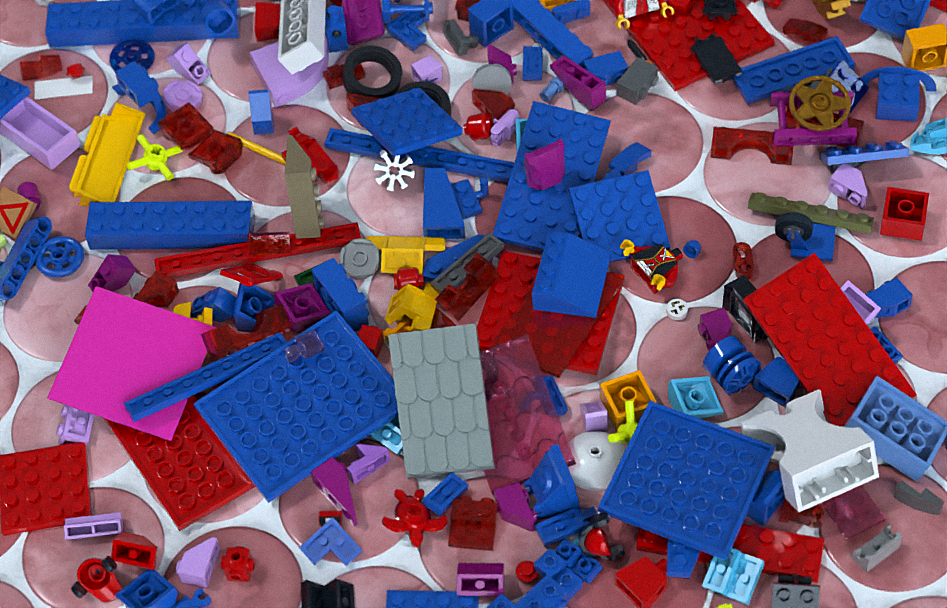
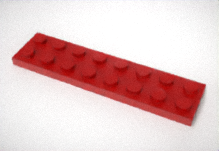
(780, 550)

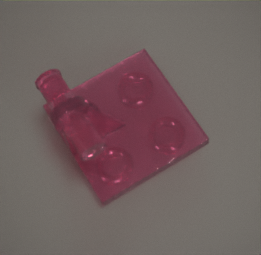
(853, 511)

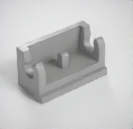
(877, 549)

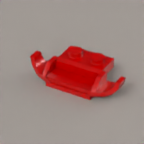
(324, 166)

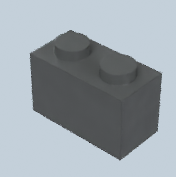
(637, 81)

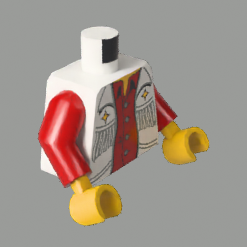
(635, 7)

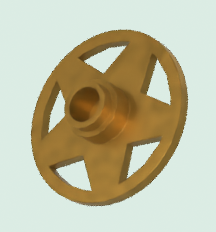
(819, 103)

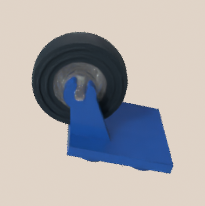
(806, 236)

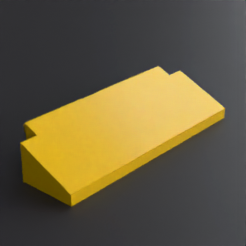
(109, 150)

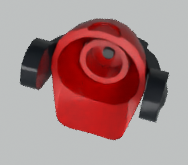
(595, 540)
(98, 579)

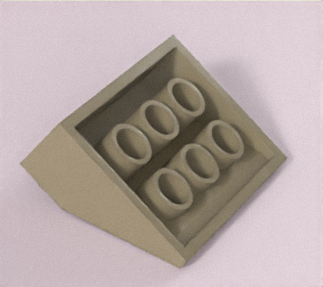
(303, 192)

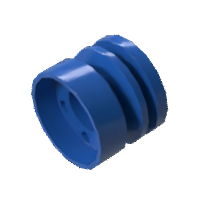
(731, 365)

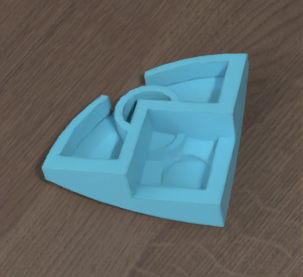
(932, 139)

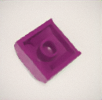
(301, 305)

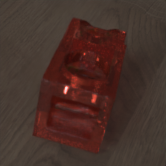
(810, 517)

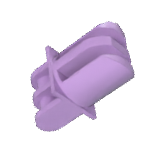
(504, 127)

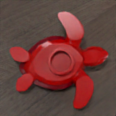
(413, 517)

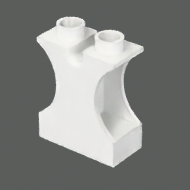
(812, 454)

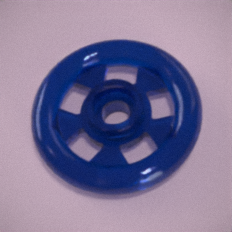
(115, 59)

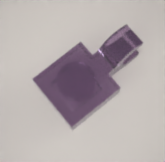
(306, 345)

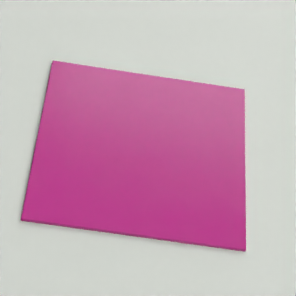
(124, 353)

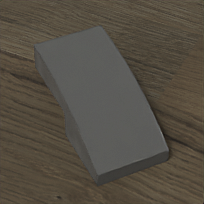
(924, 501)

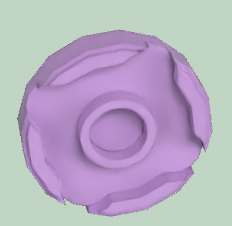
(180, 93)

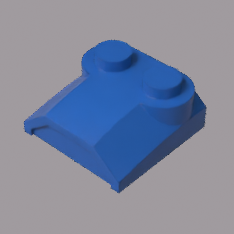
(148, 591)

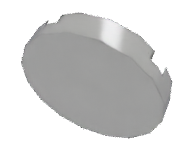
(492, 78)
(360, 258)

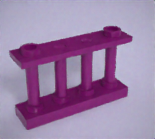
(804, 136)

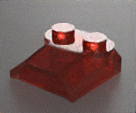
(185, 127)
(218, 151)

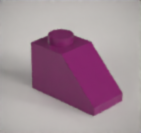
(499, 57)

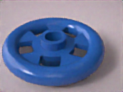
(55, 254)

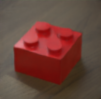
(904, 213)

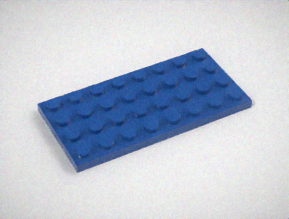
(532, 213)

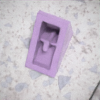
(594, 416)

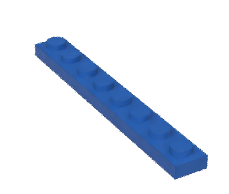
(201, 379)

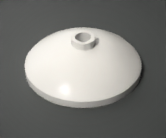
(594, 470)

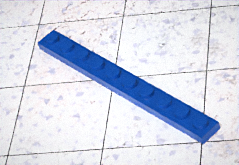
(426, 156)

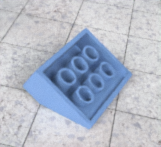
(901, 428)

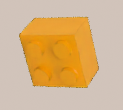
(925, 47)
(625, 388)

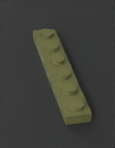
(819, 214)

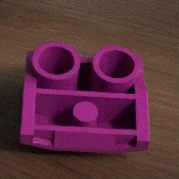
(545, 166)

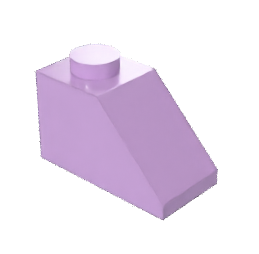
(198, 563)

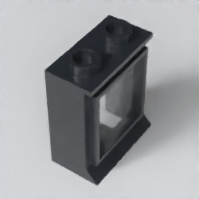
(732, 301)

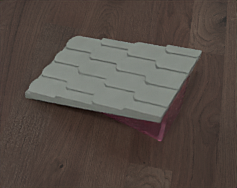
(441, 401)

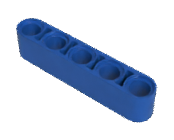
(23, 256)

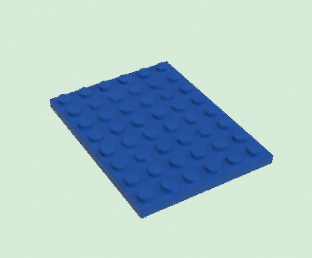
(298, 414)

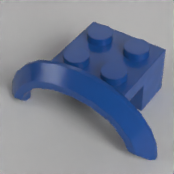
(141, 89)
(898, 91)

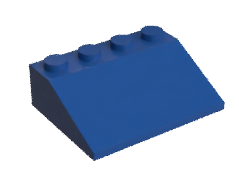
(570, 276)

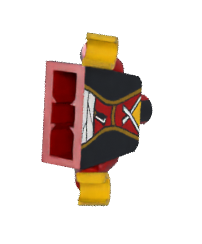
(653, 264)

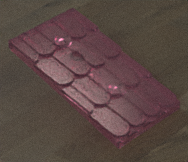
(519, 413)

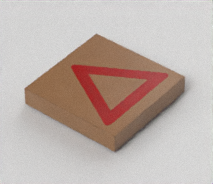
(14, 212)

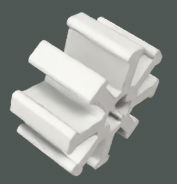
(392, 176)

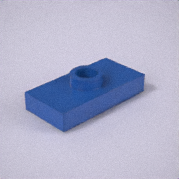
(532, 62)

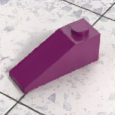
(580, 82)
(333, 483)

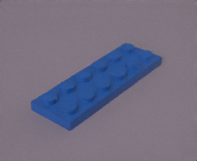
(788, 69)

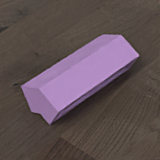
(93, 525)

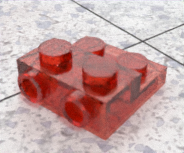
(473, 523)

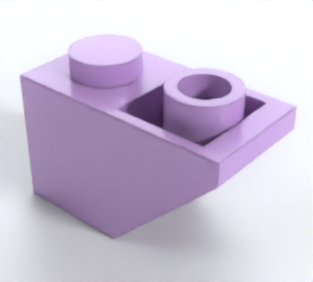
(188, 64)
(849, 184)

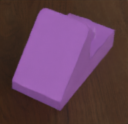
(370, 460)

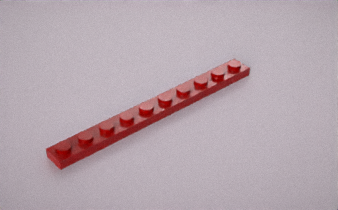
(239, 253)

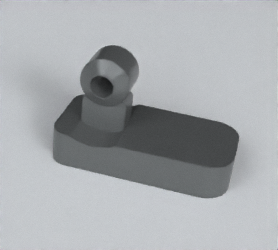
(457, 39)

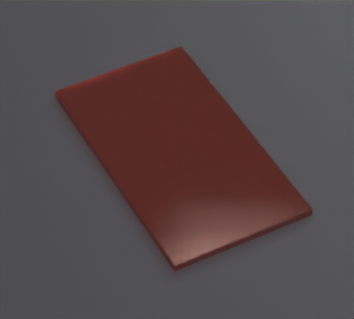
(552, 334)

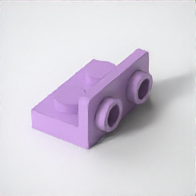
(75, 425)

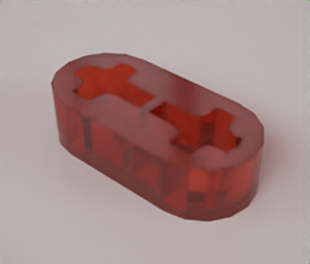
(747, 260)

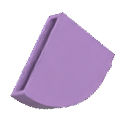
(281, 84)

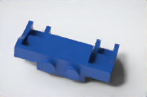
(553, 591)

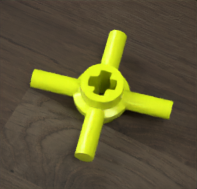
(154, 157)
(625, 430)

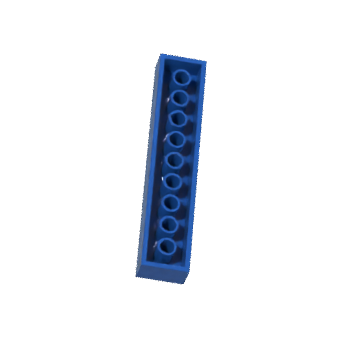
(119, 21)

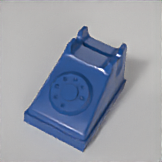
(552, 485)

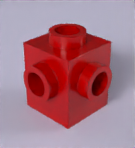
(238, 564)

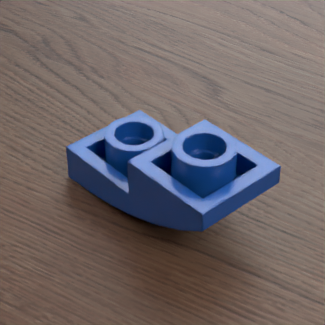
(630, 157)
(577, 562)

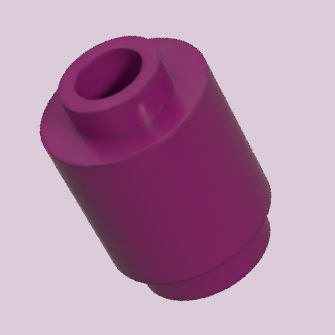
(30, 191)

